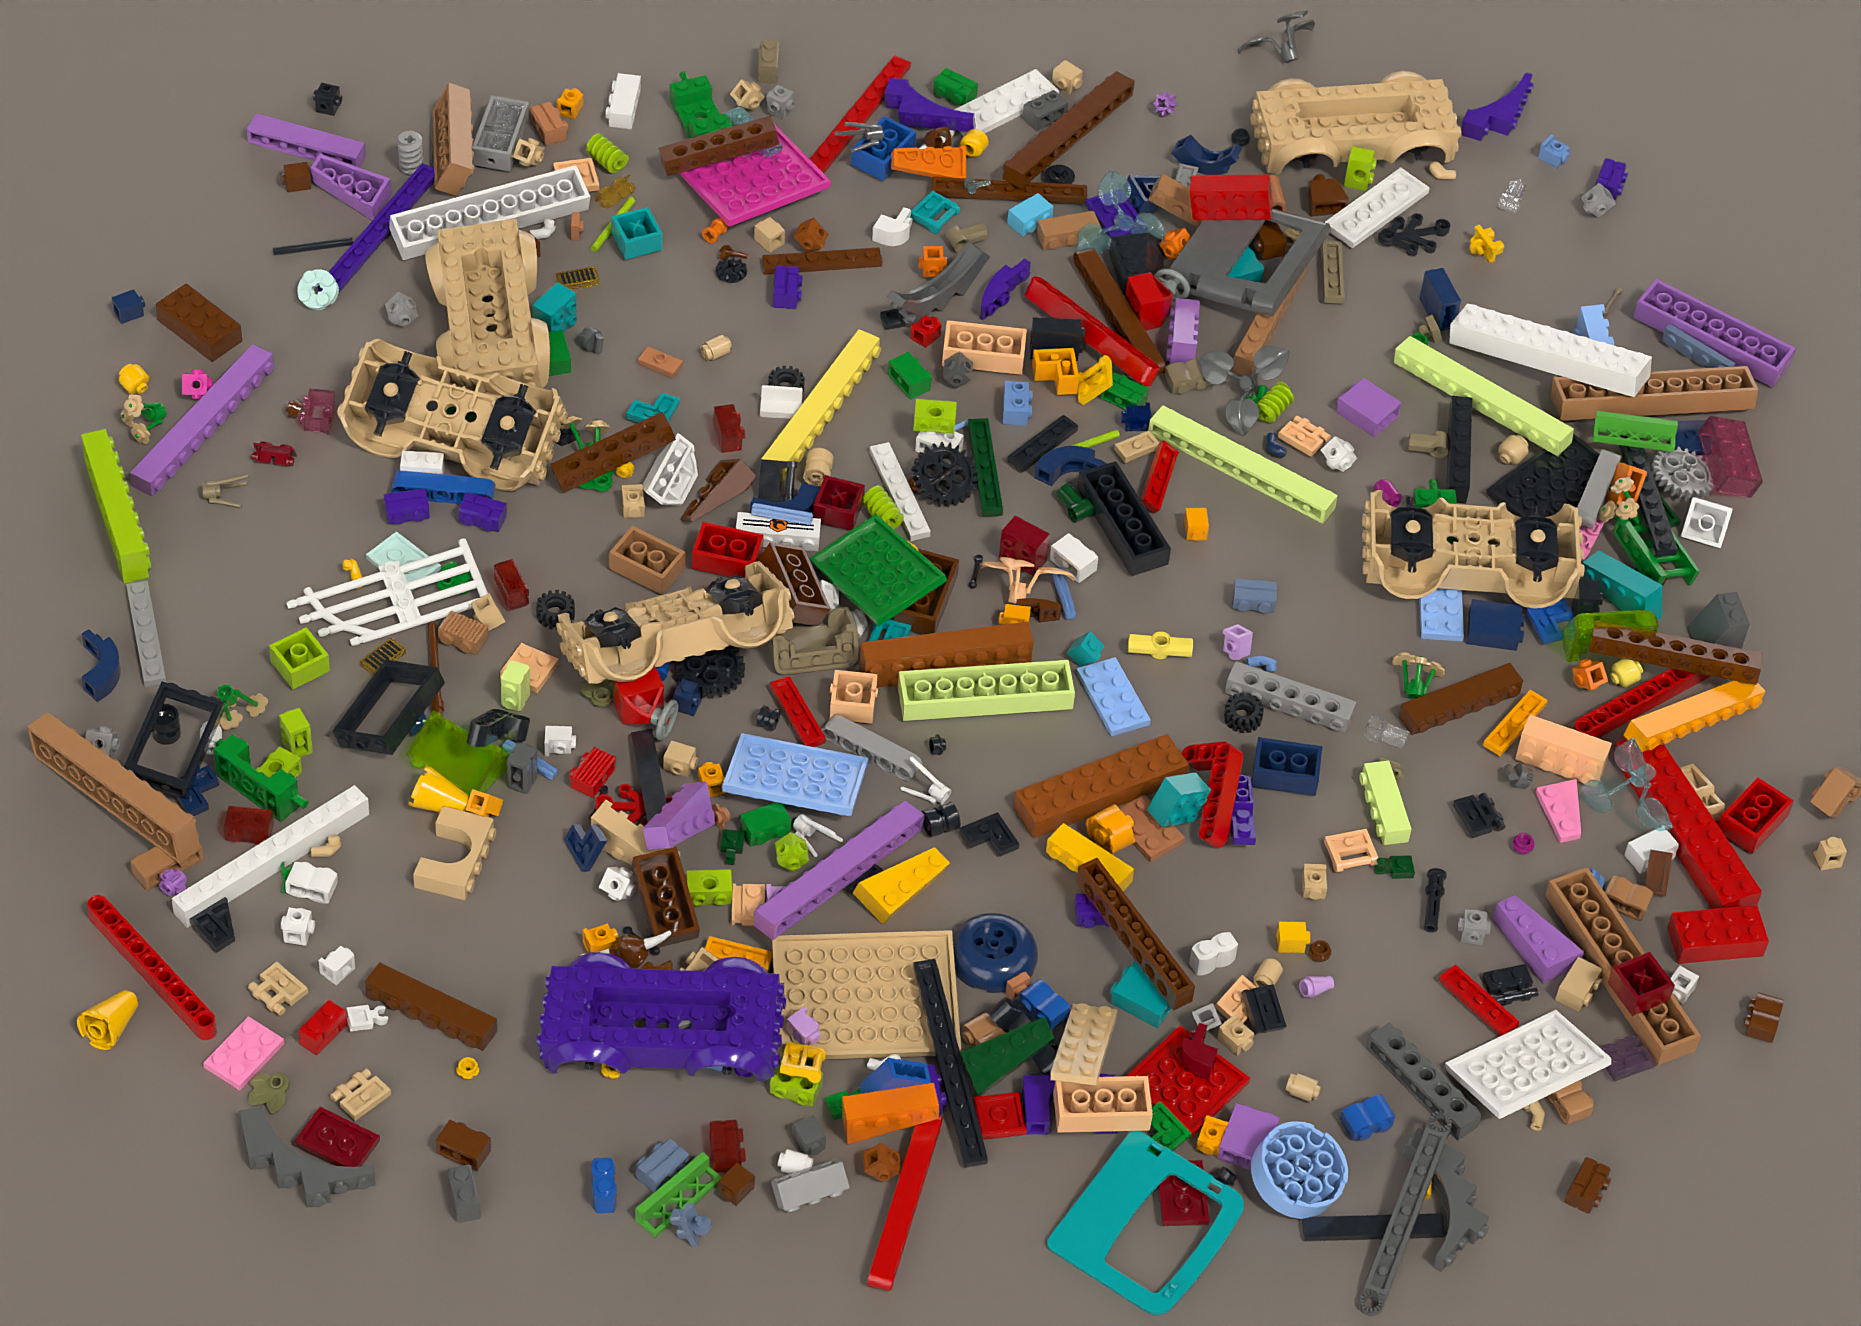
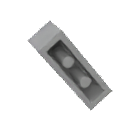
(810, 1185)

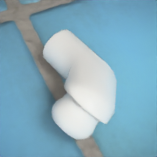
(546, 231)

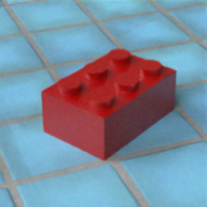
(725, 550)
(1755, 815)

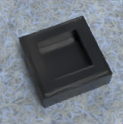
(892, 319)

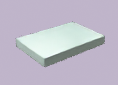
(399, 548)

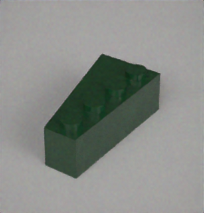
(1004, 1054)

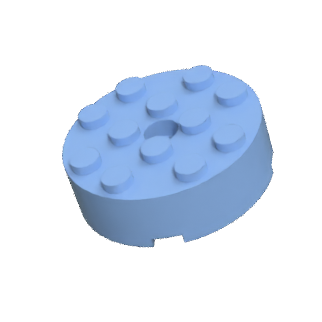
(1299, 1170)

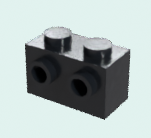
(1587, 597)

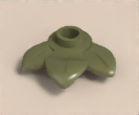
(600, 693)
(266, 1093)

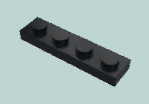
(1042, 443)

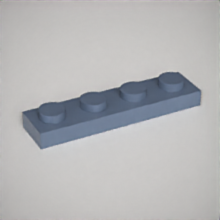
(1694, 349)

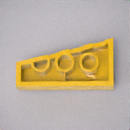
(897, 886)

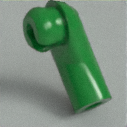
(1261, 391)

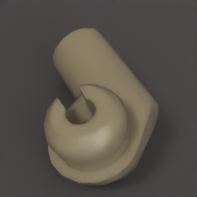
(1396, 768)

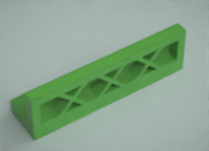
(1635, 428)
(673, 1188)

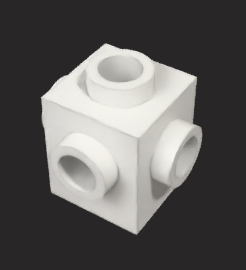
(1339, 454)
(619, 883)
(297, 926)

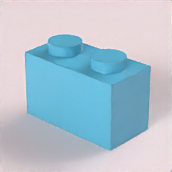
(1025, 216)

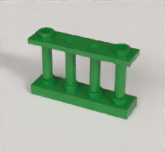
(1648, 563)

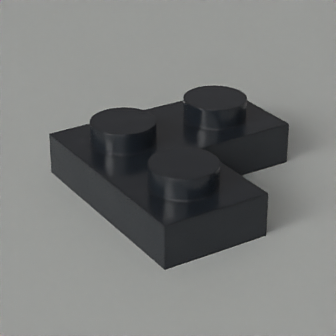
(990, 829)

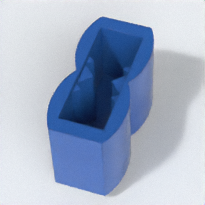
(1044, 1002)
(1367, 1118)
(604, 1185)

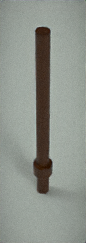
(437, 703)

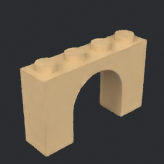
(457, 878)

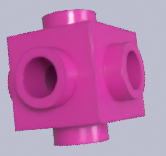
(189, 386)

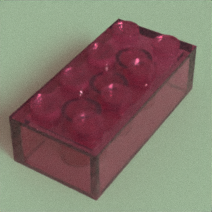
(1730, 456)

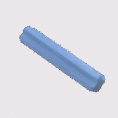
(782, 513)
(1064, 595)
(542, 766)

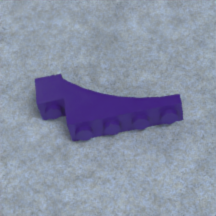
(921, 112)
(1499, 115)

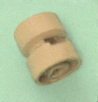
(818, 464)

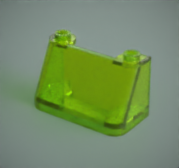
(1579, 629)
(445, 749)

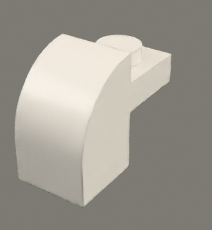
(893, 231)

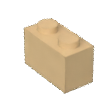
(1578, 984)

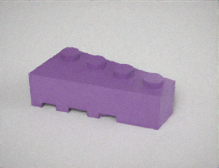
(352, 185)
(1184, 331)
(681, 818)
(1536, 940)

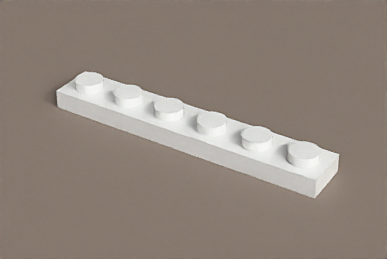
(899, 491)

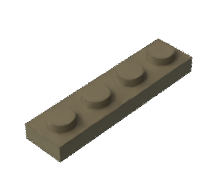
(1333, 272)

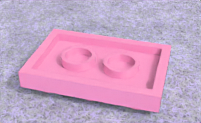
(244, 1053)

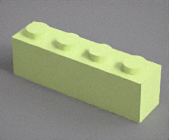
(1385, 803)

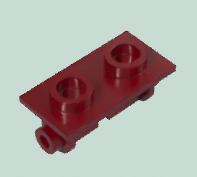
(282, 454)

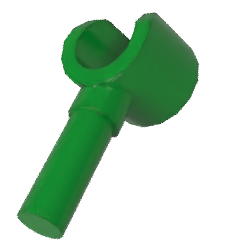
(285, 873)

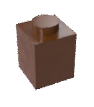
(296, 177)
(736, 1184)

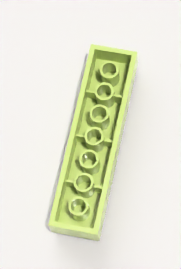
(986, 690)

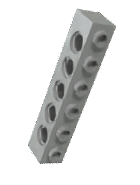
(1292, 697)

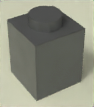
(809, 1136)

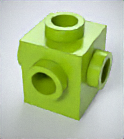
(791, 852)

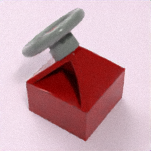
(1152, 296)
(643, 703)

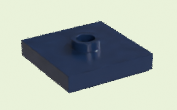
(1688, 436)

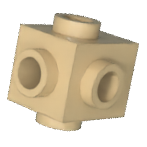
(747, 95)
(529, 152)

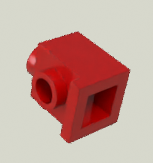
(929, 328)

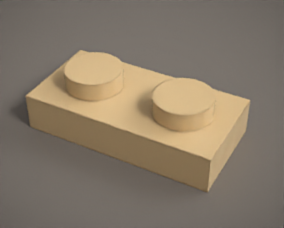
(1136, 446)

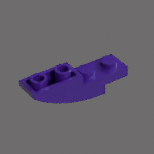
(999, 288)
(1242, 820)

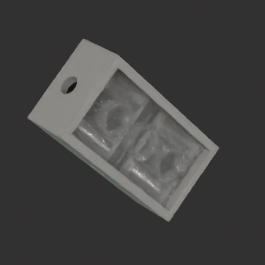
(500, 132)

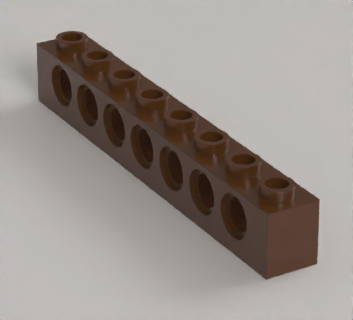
(1676, 652)
(1135, 934)

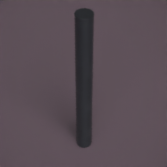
(312, 246)

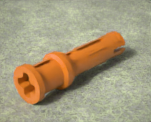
(717, 228)

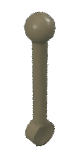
(1618, 291)

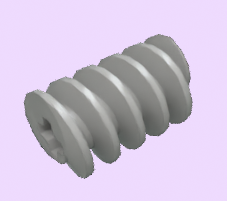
(410, 152)

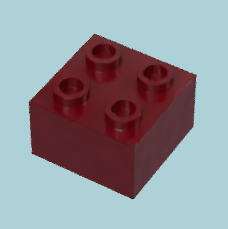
(839, 502)
(1024, 542)
(1641, 983)

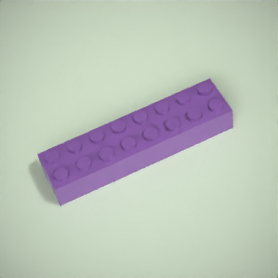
(1725, 334)

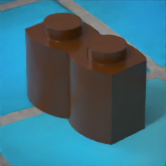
(1764, 1017)

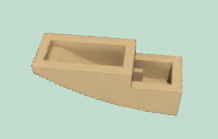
(1705, 790)

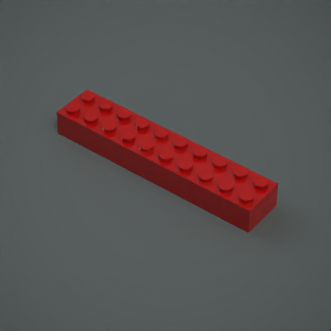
(1701, 842)

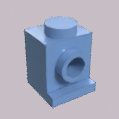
(1554, 152)

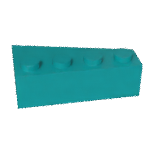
(1624, 585)

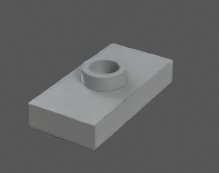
(1184, 174)

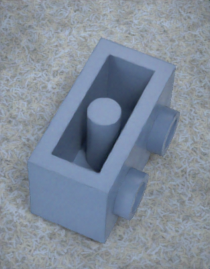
(1016, 403)

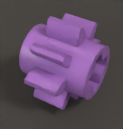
(1170, 104)
(172, 882)

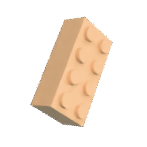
(986, 346)
(1562, 750)
(1108, 1106)

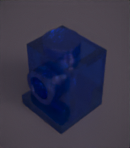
(1136, 417)

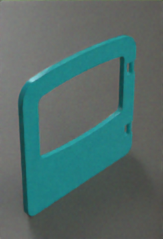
(1112, 1201)

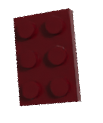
(337, 1139)
(1182, 1203)

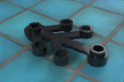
(1389, 236)

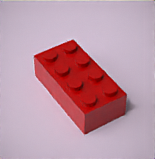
(1231, 197)
(1717, 934)

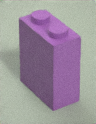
(1368, 407)
(1244, 1133)

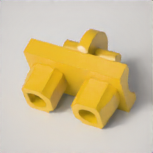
(1483, 244)

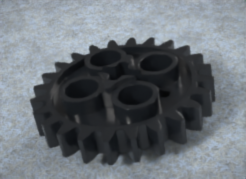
(955, 488)
(713, 671)

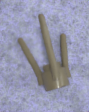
(213, 489)

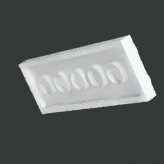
(1006, 101)
(1377, 207)

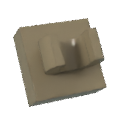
(1431, 329)

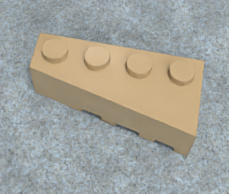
(623, 837)

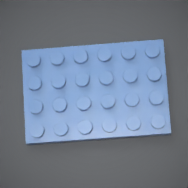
(795, 774)

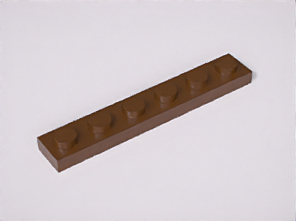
(824, 260)

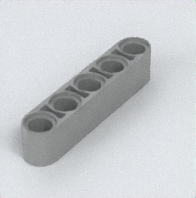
(1597, 487)
(867, 744)

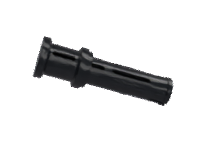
(1434, 891)

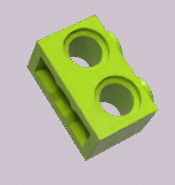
(794, 1088)

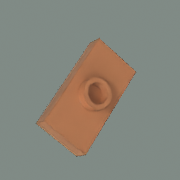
(660, 362)

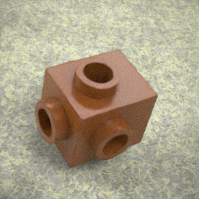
(811, 235)
(881, 1162)

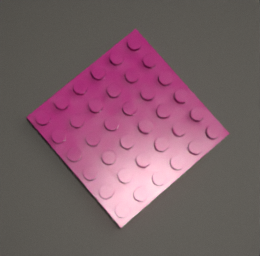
(757, 184)

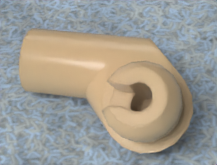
(1538, 1115)

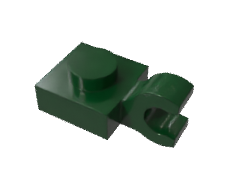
(732, 843)
(1399, 867)

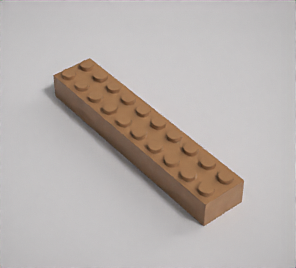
(1661, 394)
(114, 787)
(1609, 942)

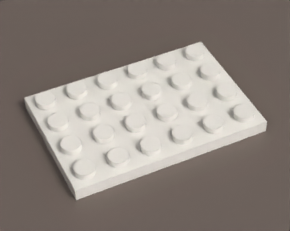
(1527, 1064)

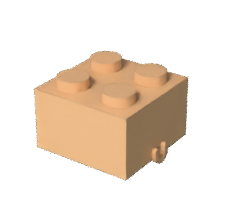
(854, 695)

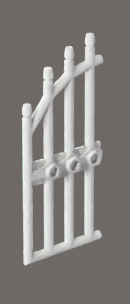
(400, 593)

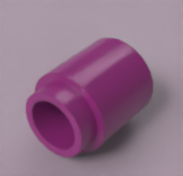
(1390, 493)

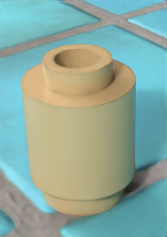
(716, 347)
(1268, 973)
(1303, 1087)

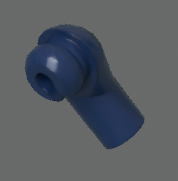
(1273, 447)

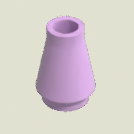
(1315, 985)

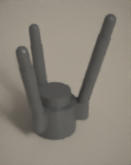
(873, 133)

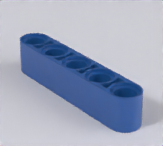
(443, 487)

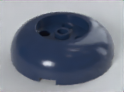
(988, 964)

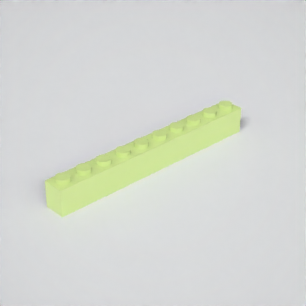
(1485, 395)
(1243, 464)

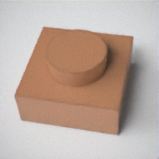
(576, 226)
(1017, 985)

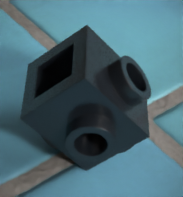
(327, 99)

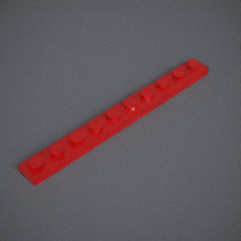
(859, 113)

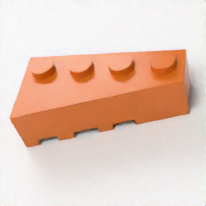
(888, 1111)

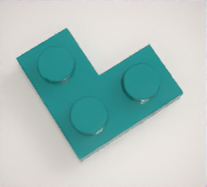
(665, 403)

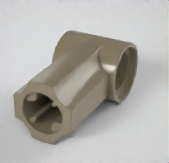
(960, 237)
(1436, 443)

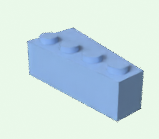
(1592, 324)

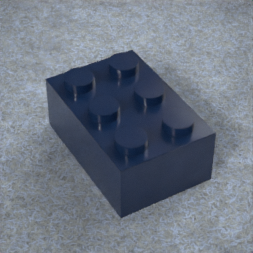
(1286, 766)

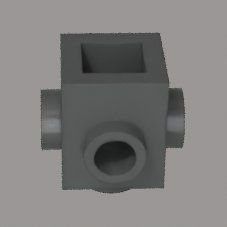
(957, 370)

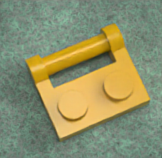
(1098, 383)
(795, 1059)

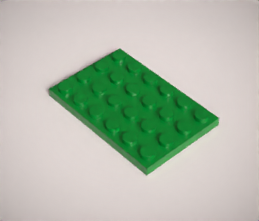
(877, 570)

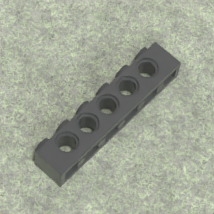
(1411, 1077)

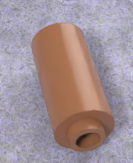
(1277, 194)

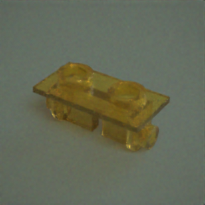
(609, 195)

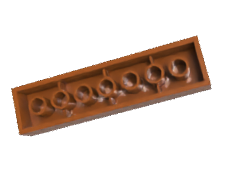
(949, 649)
(1098, 785)

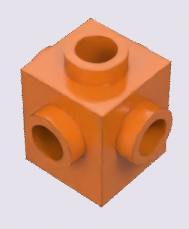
(1174, 242)
(932, 261)
(1589, 674)

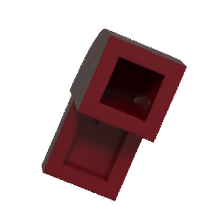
(1196, 1056)

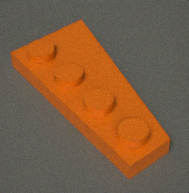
(931, 162)

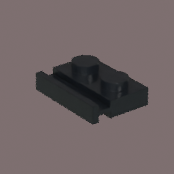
(1263, 1009)

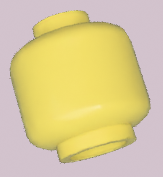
(1626, 672)

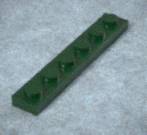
(986, 466)

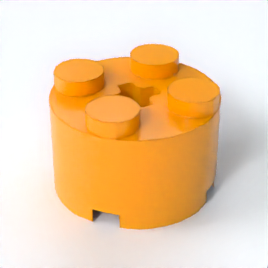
(1111, 829)

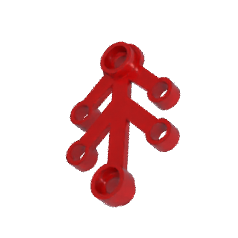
(636, 806)

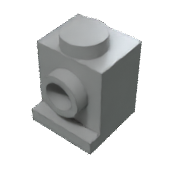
(1207, 1015)

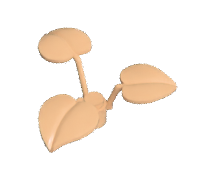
(1018, 589)

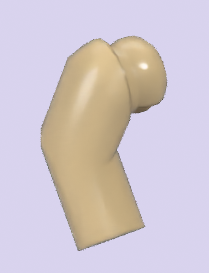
(1440, 172)
(327, 850)

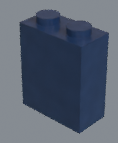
(1439, 298)
(1495, 625)

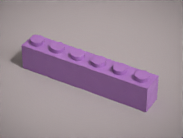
(303, 141)

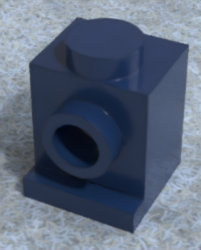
(687, 697)

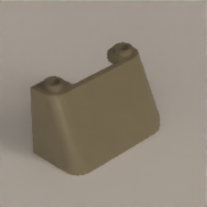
(817, 646)

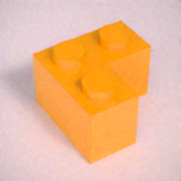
(1057, 366)

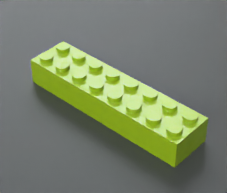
(116, 506)

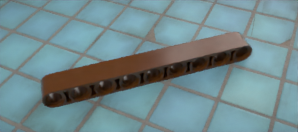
(1115, 304)

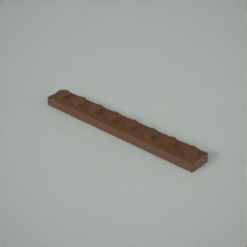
(1006, 191)

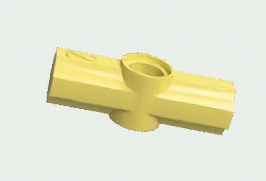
(1160, 645)

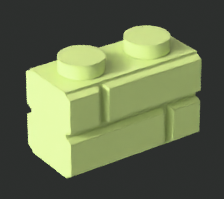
(515, 685)

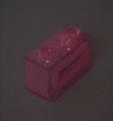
(318, 398)

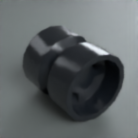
(167, 727)
(941, 819)

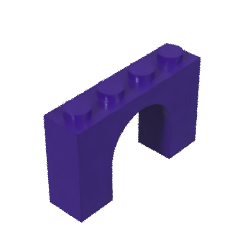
(1037, 1096)

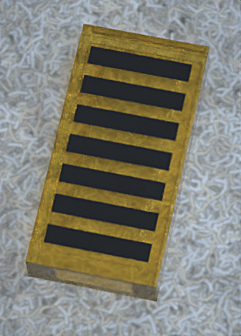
(578, 278)
(388, 650)

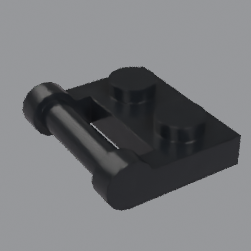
(770, 480)

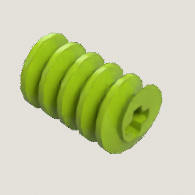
(606, 153)
(1275, 402)
(879, 503)

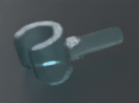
(971, 184)

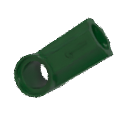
(1076, 506)

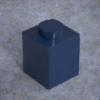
(128, 306)

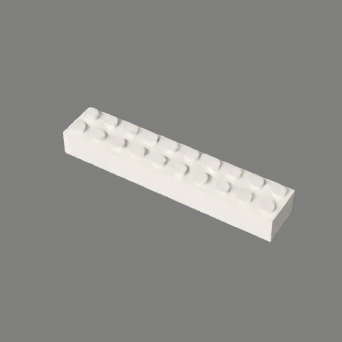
(528, 200)
(1550, 350)

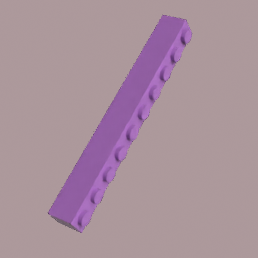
(202, 420)
(838, 870)

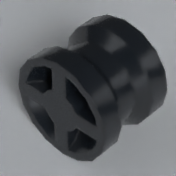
(768, 717)

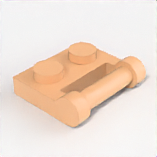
(1350, 844)

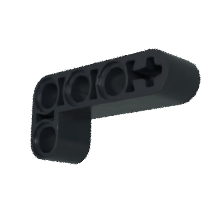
(497, 724)
(1012, 1015)

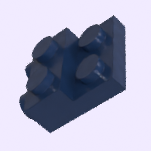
(1140, 191)

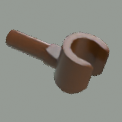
(727, 250)

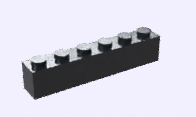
(1459, 447)

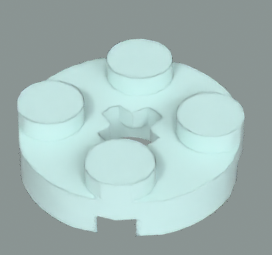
(311, 280)

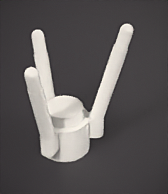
(938, 791)
(806, 826)

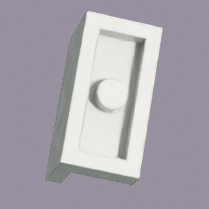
(780, 401)

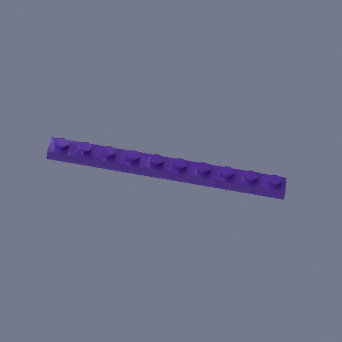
(379, 228)

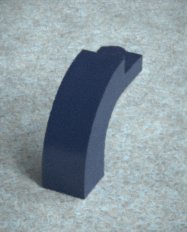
(1210, 162)
(1063, 461)
(802, 501)
(105, 676)

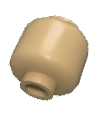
(1513, 449)

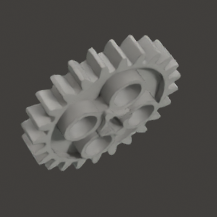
(1682, 473)

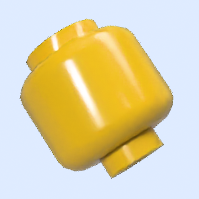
(975, 142)
(134, 379)

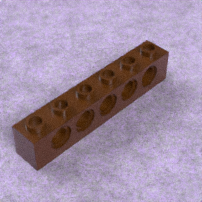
(718, 146)
(613, 452)

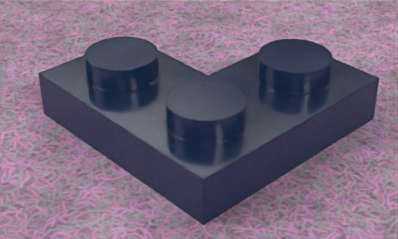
(203, 782)
(585, 846)

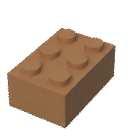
(647, 560)

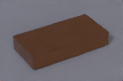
(1658, 871)

